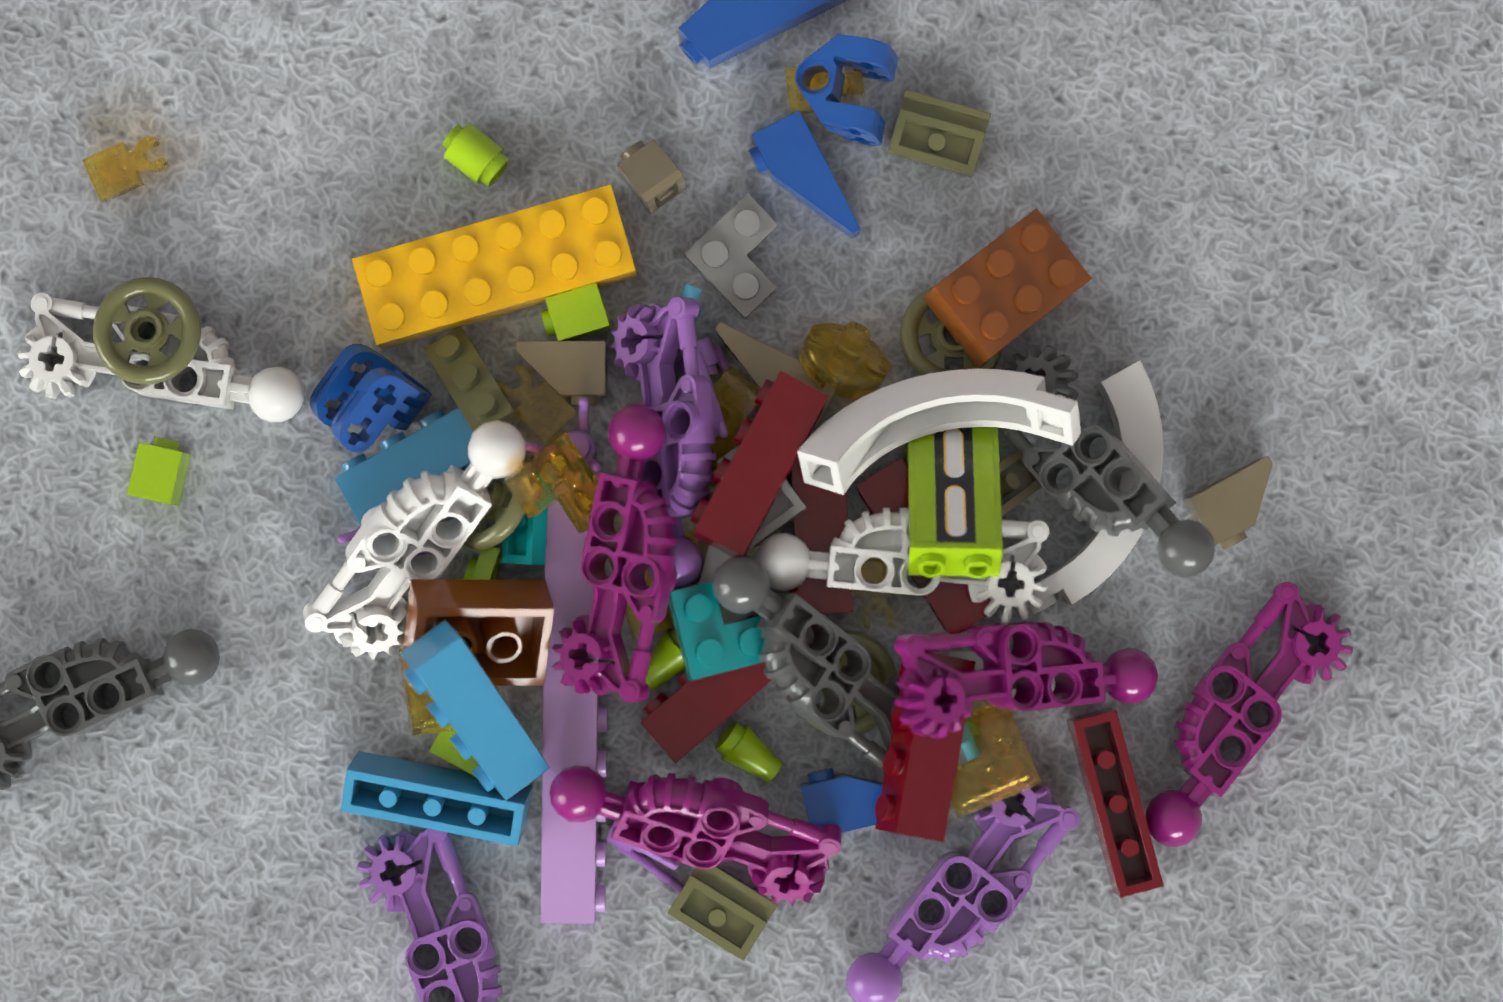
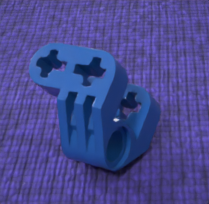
(862, 54)
(369, 399)

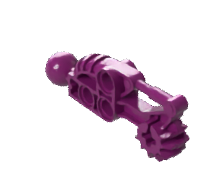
(642, 542)
(1036, 658)
(1176, 815)
(705, 826)

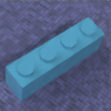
(433, 449)
(474, 710)
(433, 799)

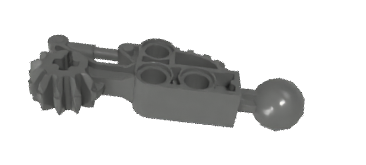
(1094, 493)
(804, 670)
(84, 674)

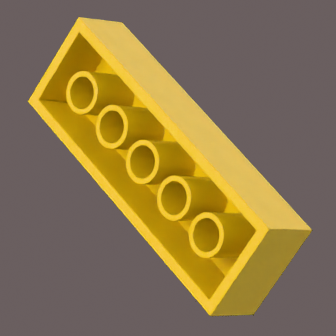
(494, 267)

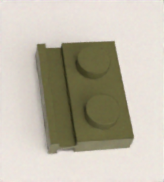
(939, 133)
(723, 909)

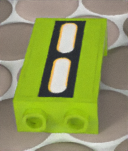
(955, 503)

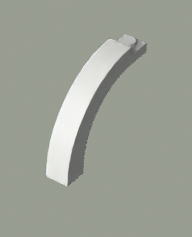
(930, 405)
(1139, 427)

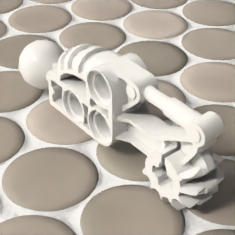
(272, 393)
(887, 538)
(377, 614)

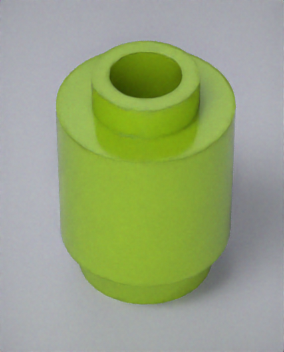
(475, 154)

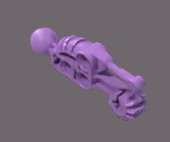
(690, 420)
(961, 917)
(466, 972)

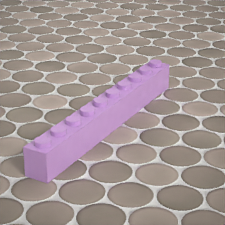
(569, 739)

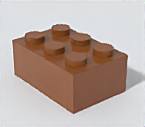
(1006, 287)
(498, 620)

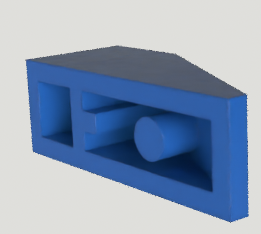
(798, 167)
(840, 799)

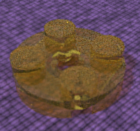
(844, 359)

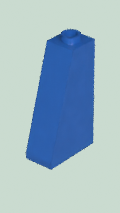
(734, 26)

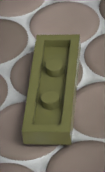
(469, 380)

